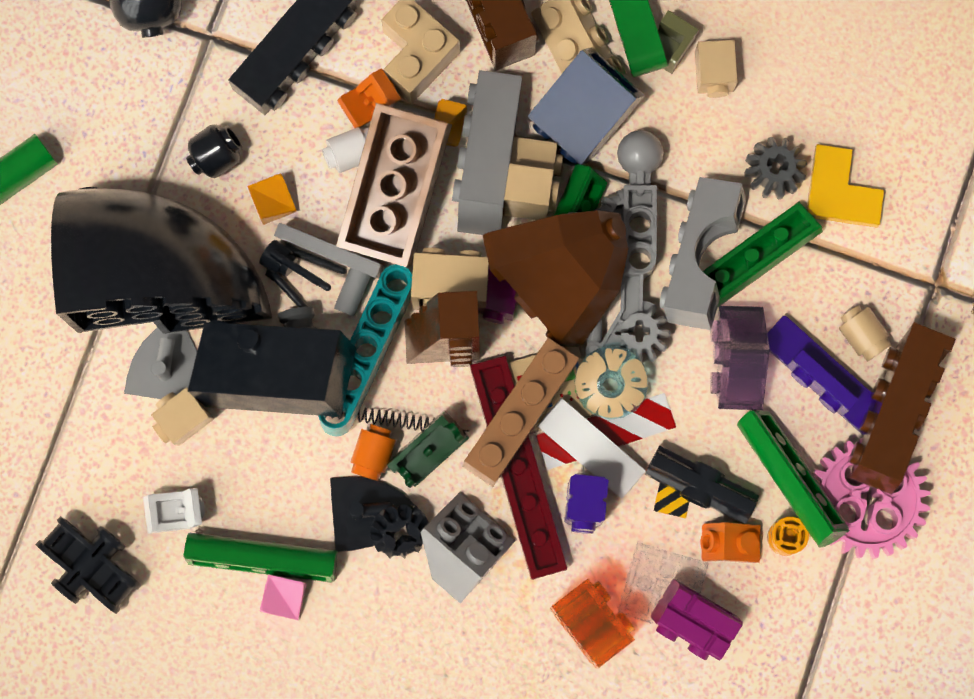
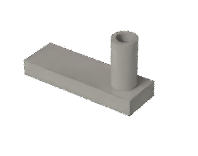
(358, 274)

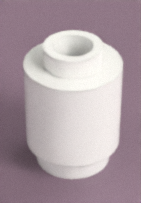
(345, 149)

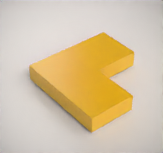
(831, 195)

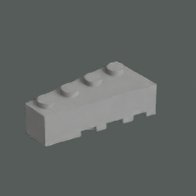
(487, 152)

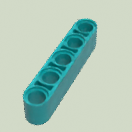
(376, 334)

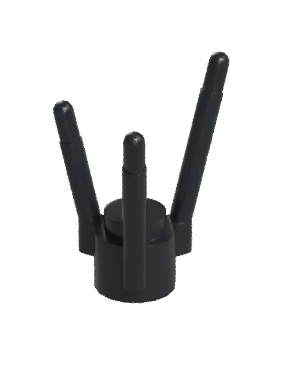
(282, 260)

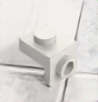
(173, 511)

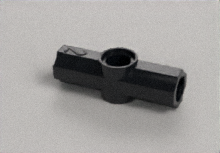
(702, 485)

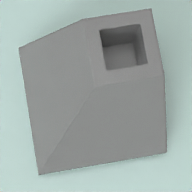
(462, 546)

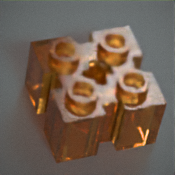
(593, 623)

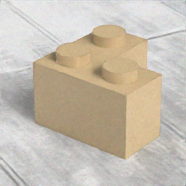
(424, 45)
(529, 179)
(448, 273)

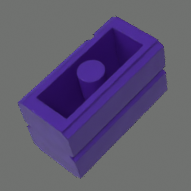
(585, 503)

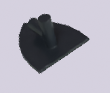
(356, 505)

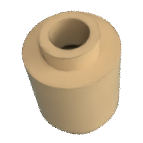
(864, 332)

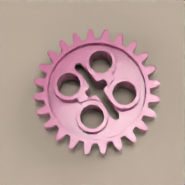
(902, 506)

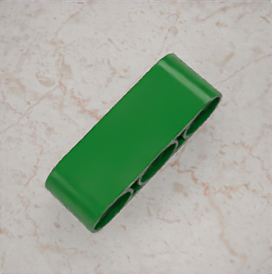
(639, 36)

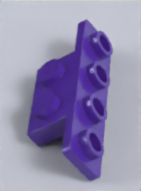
(821, 372)

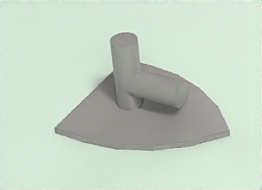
(161, 365)

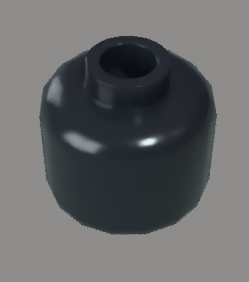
(214, 151)

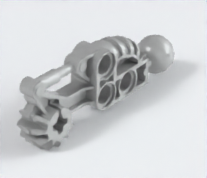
(638, 155)

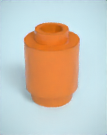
(372, 452)

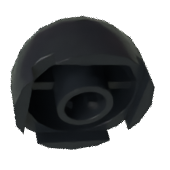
(146, 15)

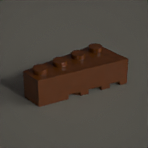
(504, 30)
(444, 330)
(899, 408)

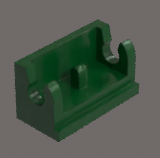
(428, 449)

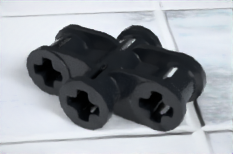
(88, 565)

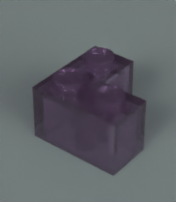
(741, 357)

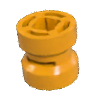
(782, 539)

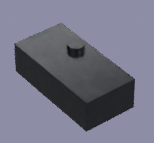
(272, 369)

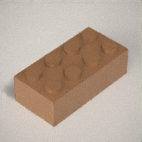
(394, 185)

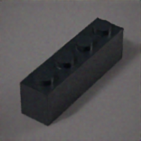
(289, 49)

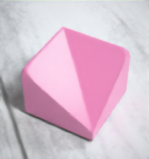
(283, 597)

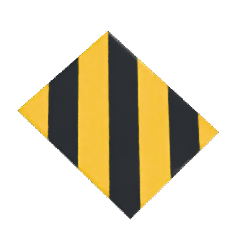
(670, 502)

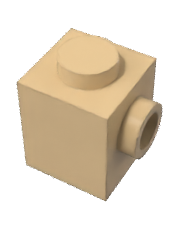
(180, 417)

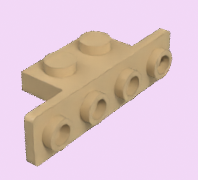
(571, 28)

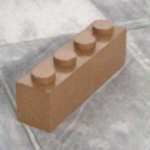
(520, 412)

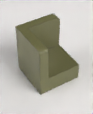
(676, 38)

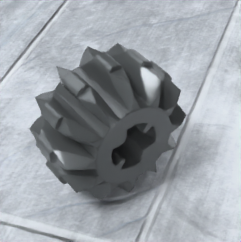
(788, 172)

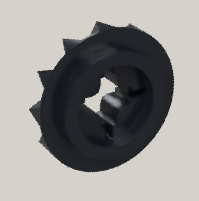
(393, 519)

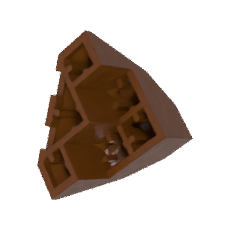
(562, 269)

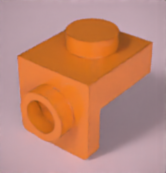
(361, 101)
(730, 542)

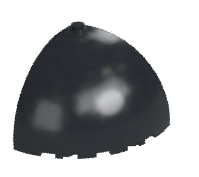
(146, 261)

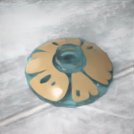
(615, 364)

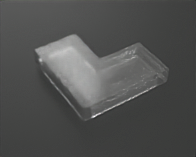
(652, 571)

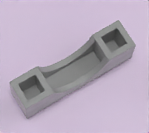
(714, 212)

